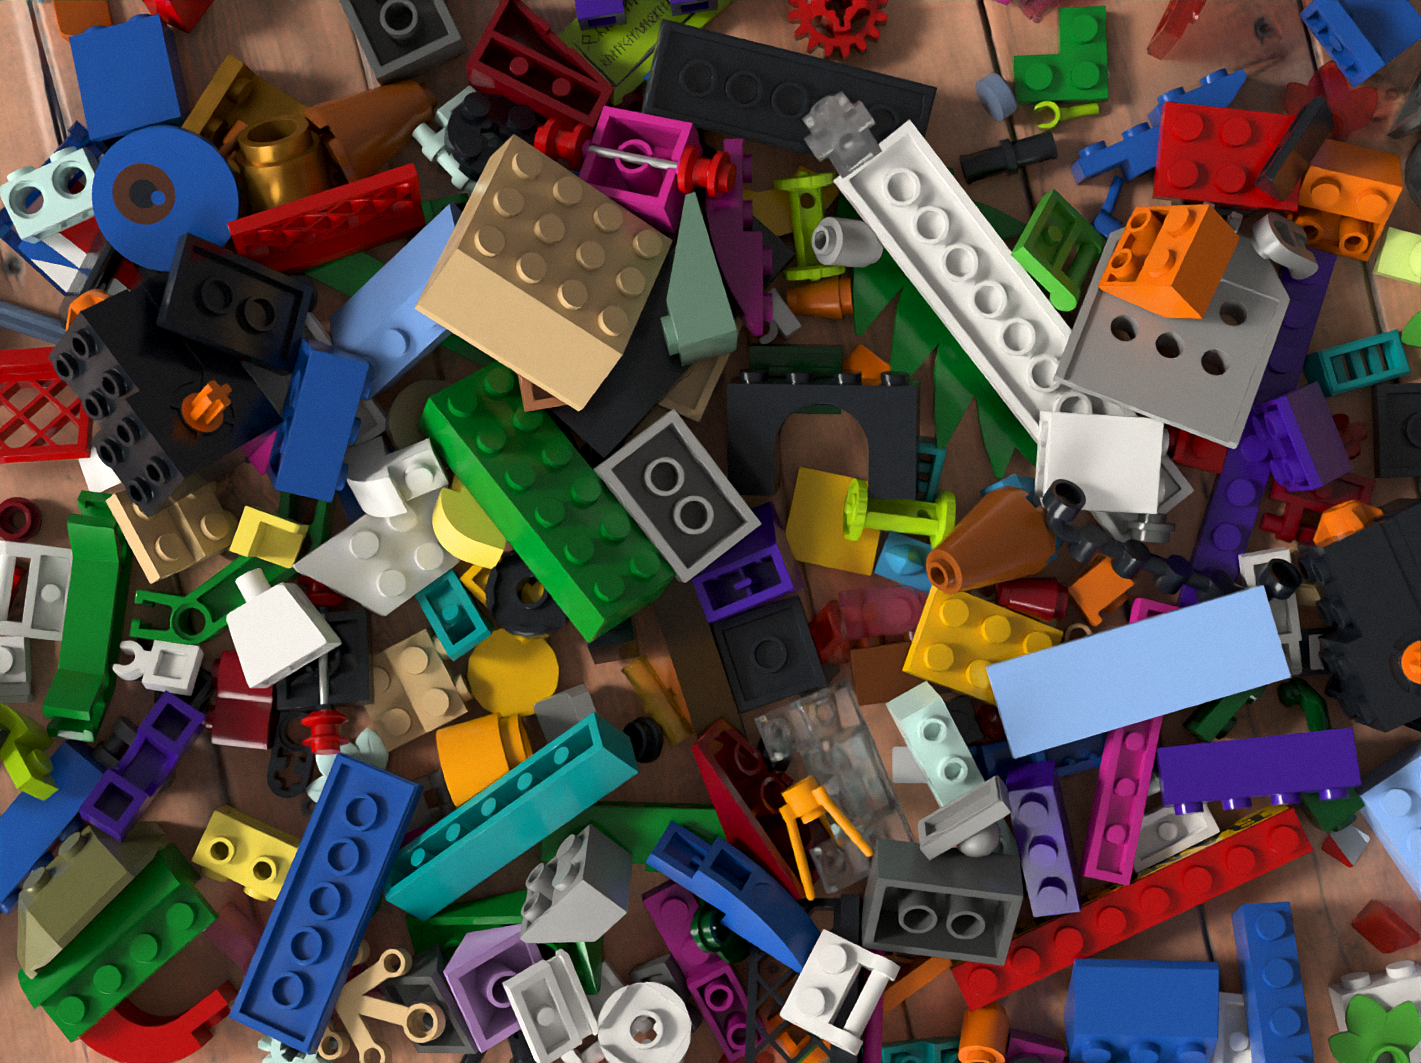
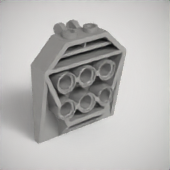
(1179, 387)

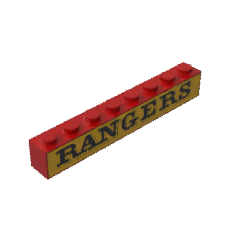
(1154, 895)

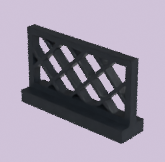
(846, 924)

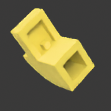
(465, 527)

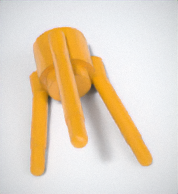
(810, 802)

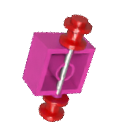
(640, 162)

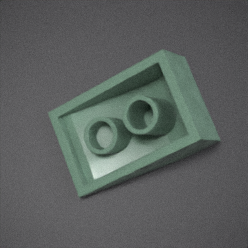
(697, 305)

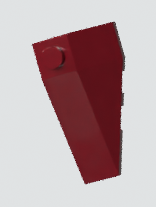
(749, 802)

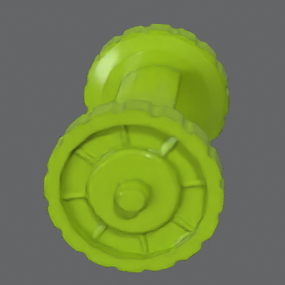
(805, 222)
(897, 514)

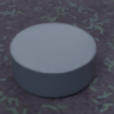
(996, 96)

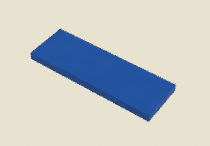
(326, 903)

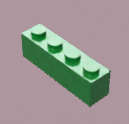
(637, 825)

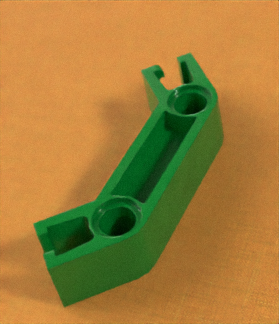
(220, 593)
(91, 622)

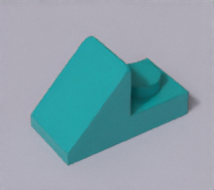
(454, 614)

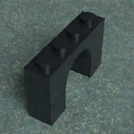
(883, 407)

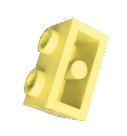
(246, 852)

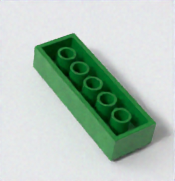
(545, 500)

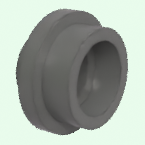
(1151, 528)

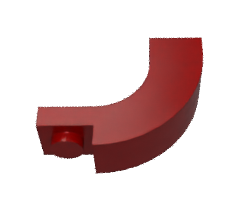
(140, 1037)

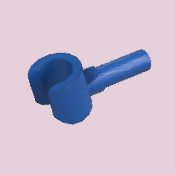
(1104, 221)

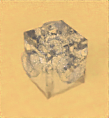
(841, 133)

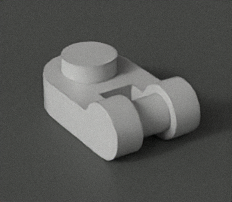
(1285, 244)

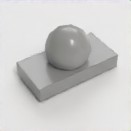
(967, 822)

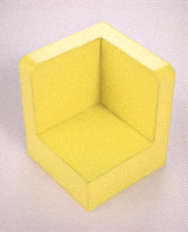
(269, 536)

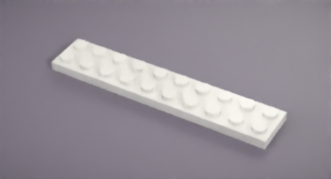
(979, 291)

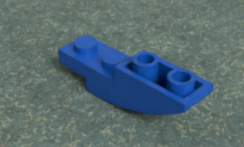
(1138, 150)
(740, 888)

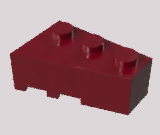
(536, 69)

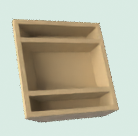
(544, 273)

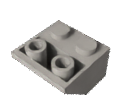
(577, 890)

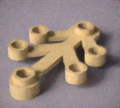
(355, 1003)

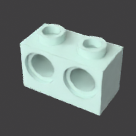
(60, 207)

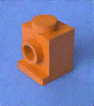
(1098, 589)

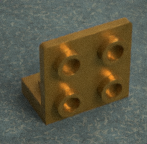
(240, 95)

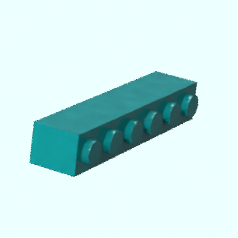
(510, 816)

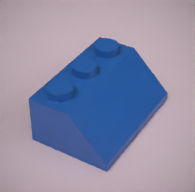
(318, 421)
(1142, 1011)

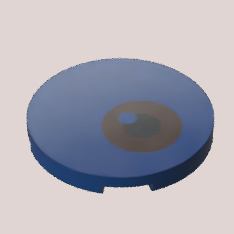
(161, 187)

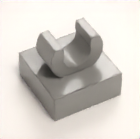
(782, 321)

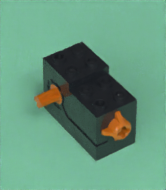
(164, 403)
(1370, 592)

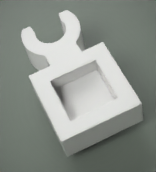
(163, 668)

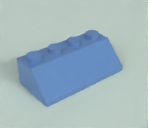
(381, 315)

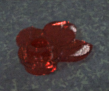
(1349, 108)

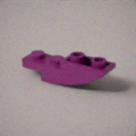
(740, 253)
(710, 979)

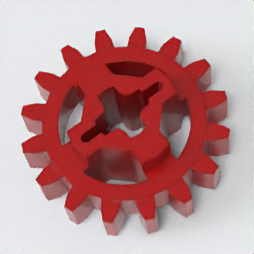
(819, 15)

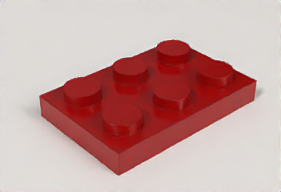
(1217, 156)

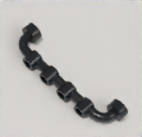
(1065, 501)

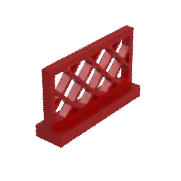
(333, 222)
(34, 370)

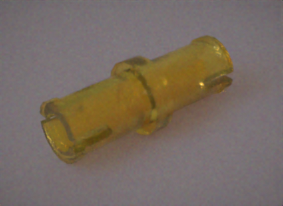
(658, 700)

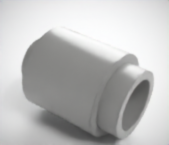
(846, 243)

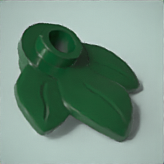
(715, 937)

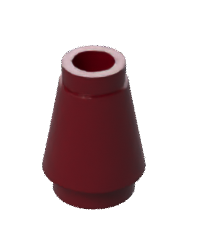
(1035, 597)

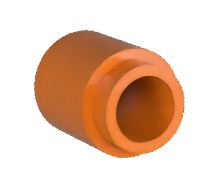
(984, 1035)

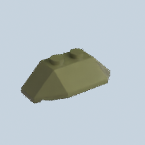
(78, 886)

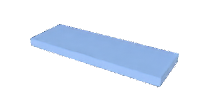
(1138, 671)

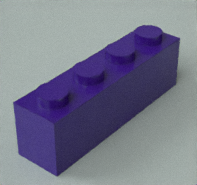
(1258, 769)

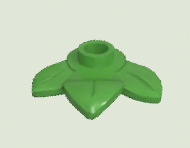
(1376, 1032)

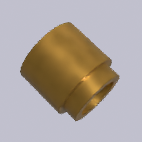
(281, 162)

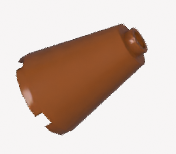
(370, 126)
(992, 544)

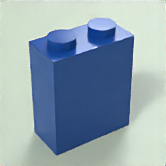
(129, 78)

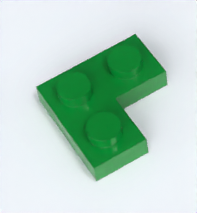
(1077, 70)

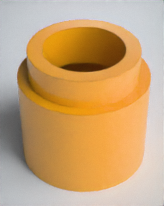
(481, 753)

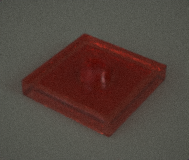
(1173, 25)

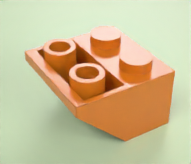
(1347, 198)
(1170, 259)

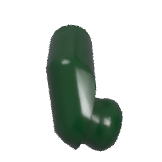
(1310, 701)

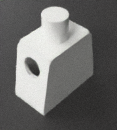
(276, 630)

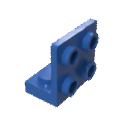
(1362, 32)

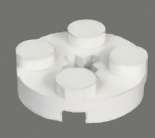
(640, 1003)

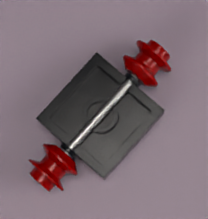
(334, 679)

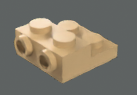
(178, 535)
(415, 690)

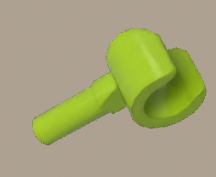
(1064, 113)

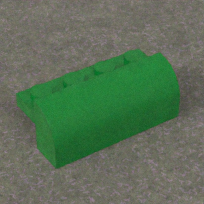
(122, 945)

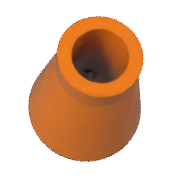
(822, 298)

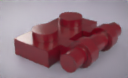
(1318, 500)

